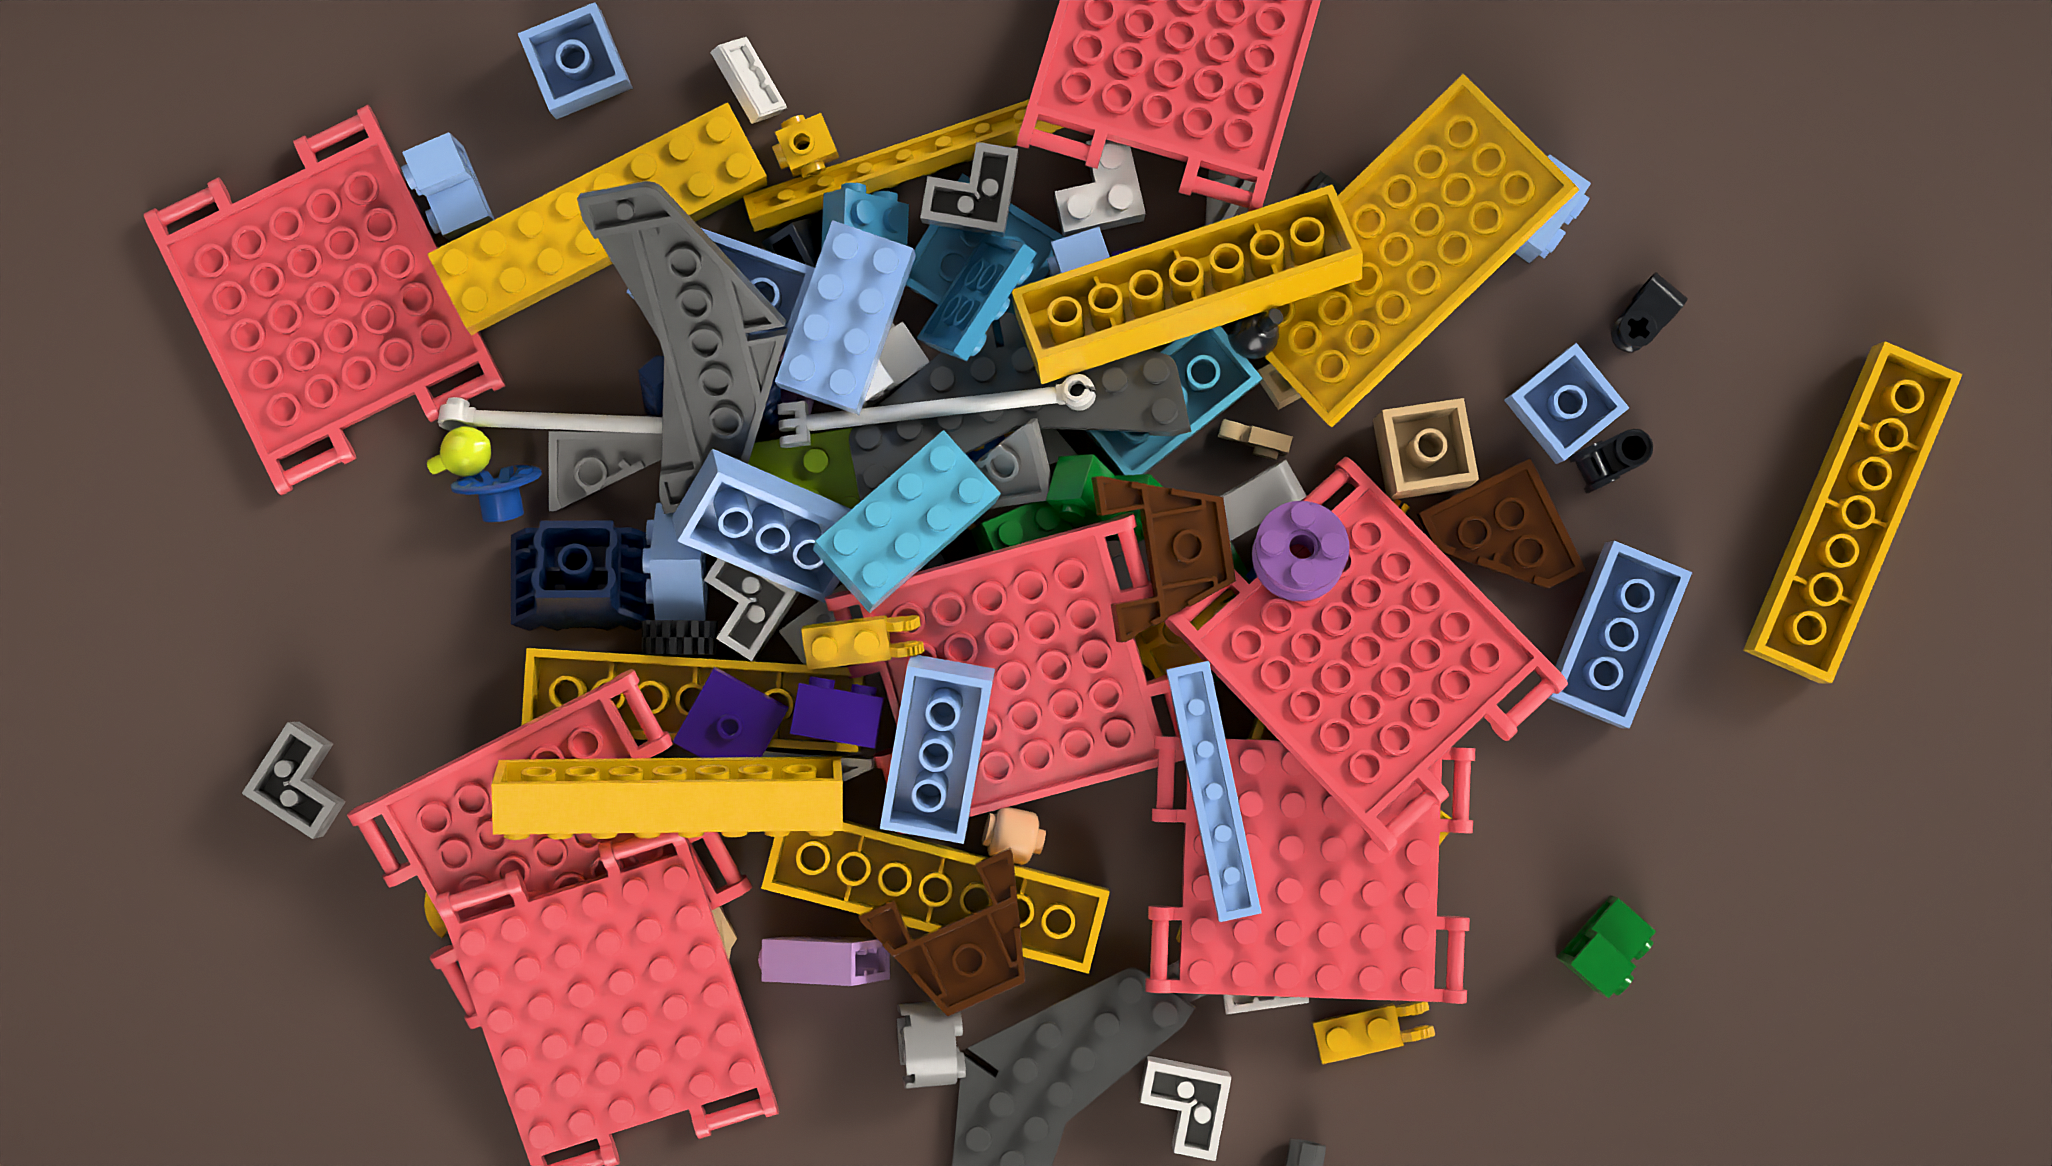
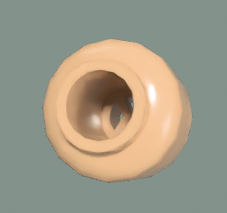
(1016, 830)

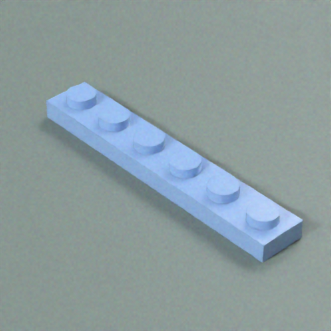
(1213, 791)

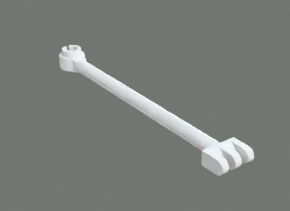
(458, 414)
(806, 422)

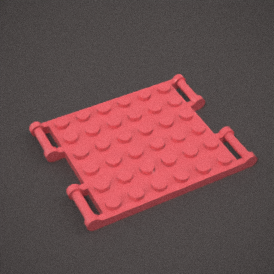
(1174, 81)
(321, 299)
(1376, 668)
(1063, 694)
(448, 822)
(1331, 902)
(608, 1002)

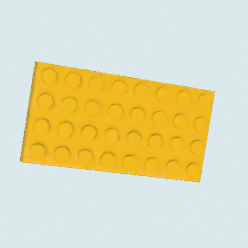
(1431, 228)

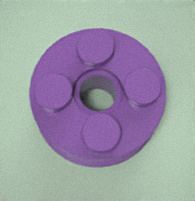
(1305, 525)

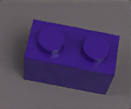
(837, 713)

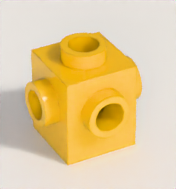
(805, 131)

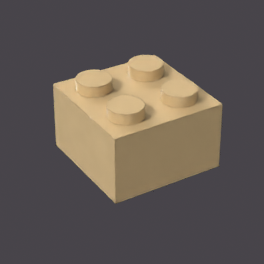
(1425, 449)

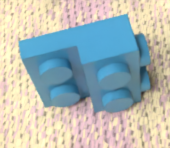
(874, 213)

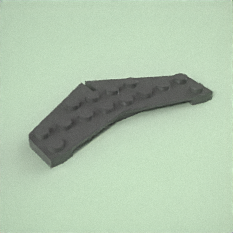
(702, 316)
(1131, 396)
(1056, 1068)

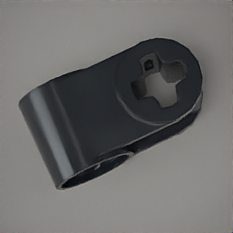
(1651, 310)
(1605, 460)

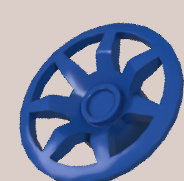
(498, 496)

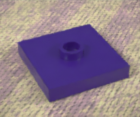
(730, 719)

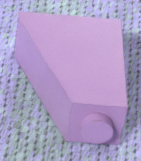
(824, 960)

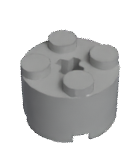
(929, 1045)

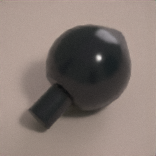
(1256, 334)

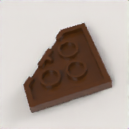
(1506, 528)

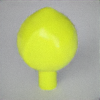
(462, 452)

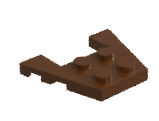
(1183, 544)
(968, 956)

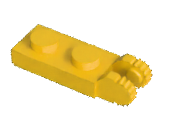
(858, 641)
(1368, 1031)

